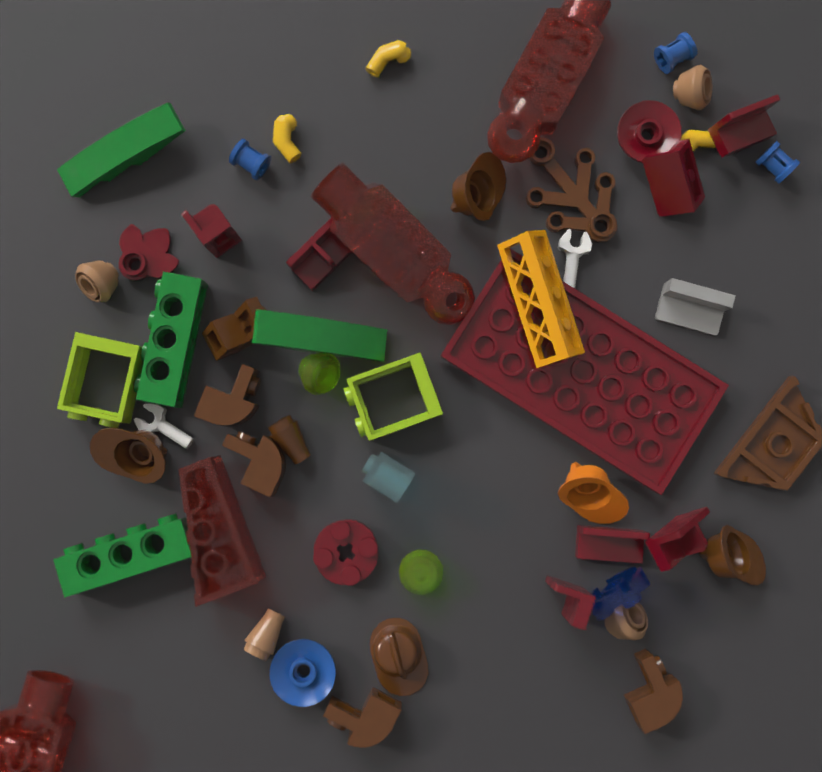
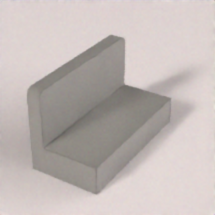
(693, 306)

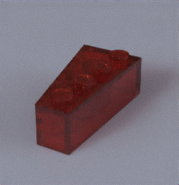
(217, 532)

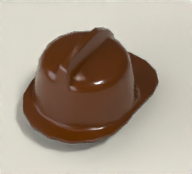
(480, 187)
(129, 454)
(735, 556)
(399, 656)

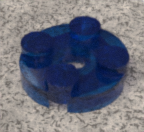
(621, 590)

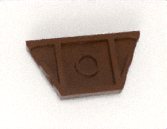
(776, 443)

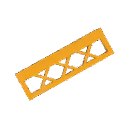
(550, 295)

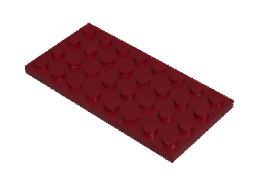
(619, 399)

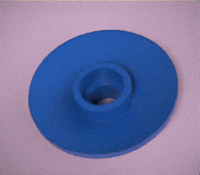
(297, 688)

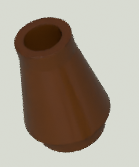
(289, 438)

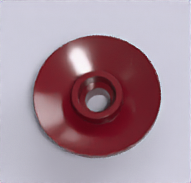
(649, 117)

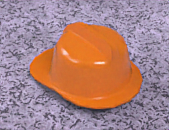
(592, 495)

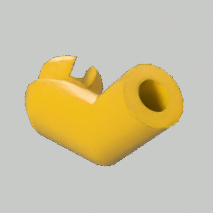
(386, 53)
(282, 137)
(698, 139)

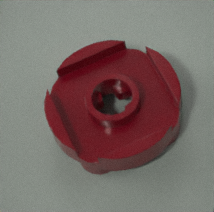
(349, 570)

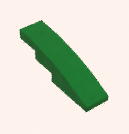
(120, 149)
(319, 335)

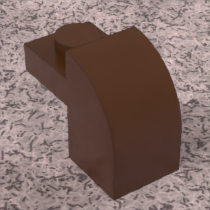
(234, 331)
(231, 408)
(267, 462)
(659, 699)
(370, 723)

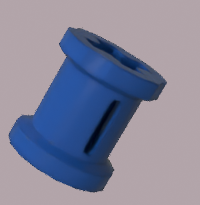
(676, 52)
(249, 159)
(777, 162)

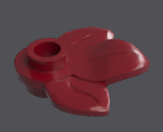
(149, 249)

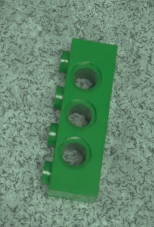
(178, 357)
(78, 576)

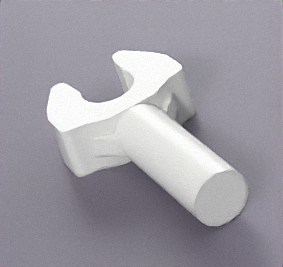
(573, 255)
(161, 425)

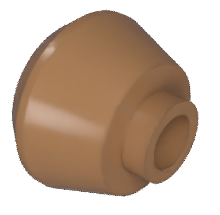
(694, 88)
(97, 280)
(627, 623)

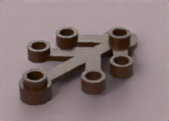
(575, 195)

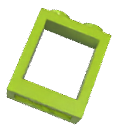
(75, 375)
(424, 384)

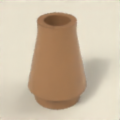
(264, 636)

